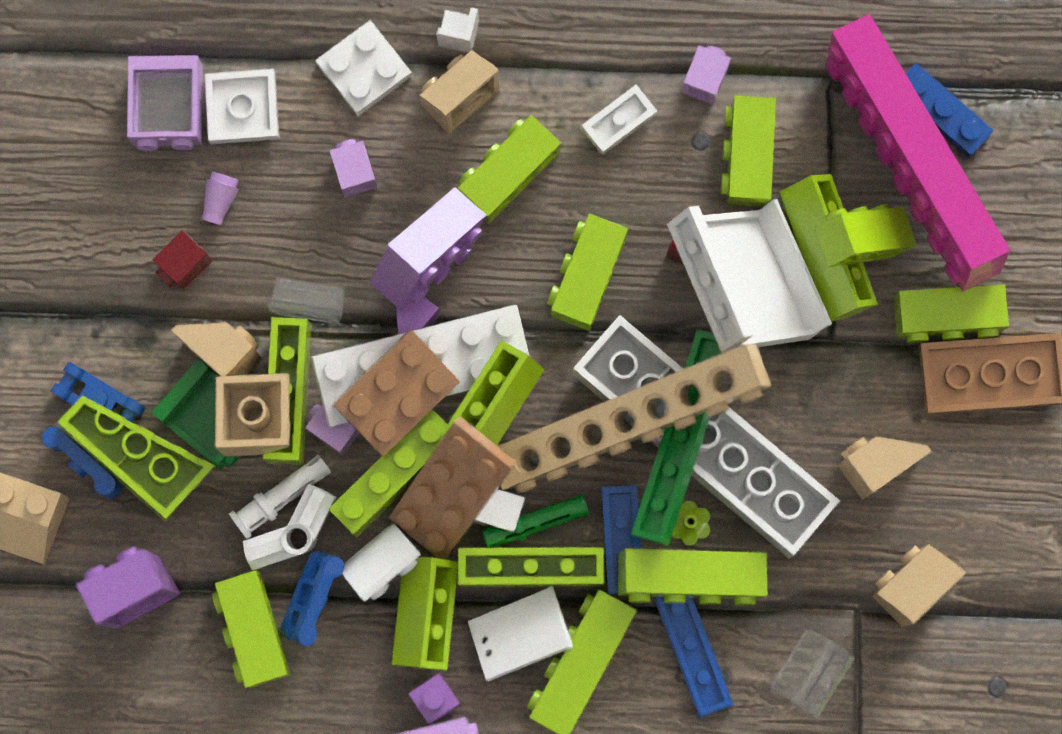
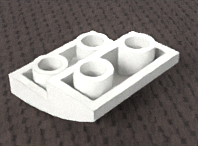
(379, 562)

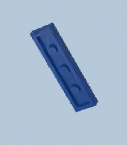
(694, 656)

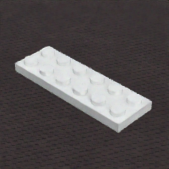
(460, 344)

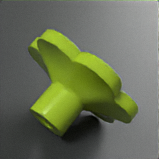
(691, 533)

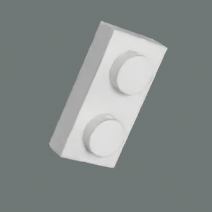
(619, 119)

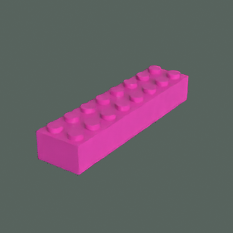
(916, 154)

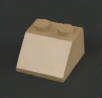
(460, 90)
(221, 347)
(252, 414)
(877, 462)
(29, 518)
(916, 584)

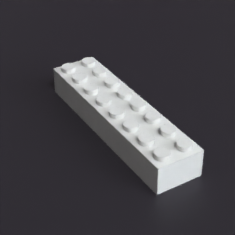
(733, 456)

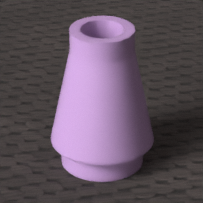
(218, 197)

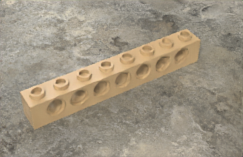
(748, 381)

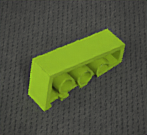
(143, 462)

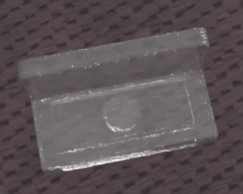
(307, 300)
(812, 672)

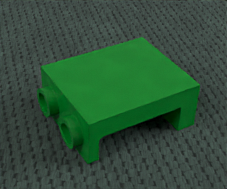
(191, 413)

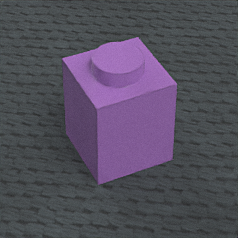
(434, 698)

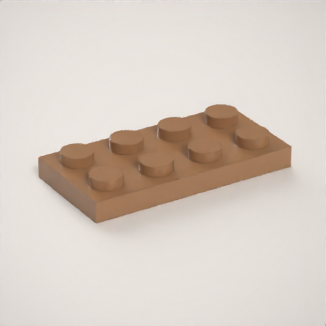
(991, 373)
(452, 489)

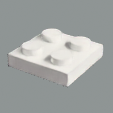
(364, 68)
(241, 106)

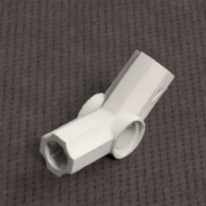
(277, 544)

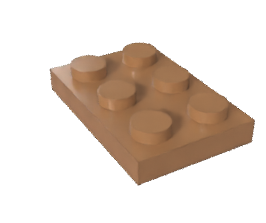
(396, 393)

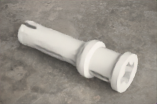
(266, 505)

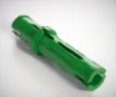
(537, 521)

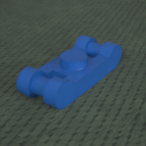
(96, 391)
(82, 462)
(310, 597)

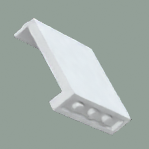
(749, 276)

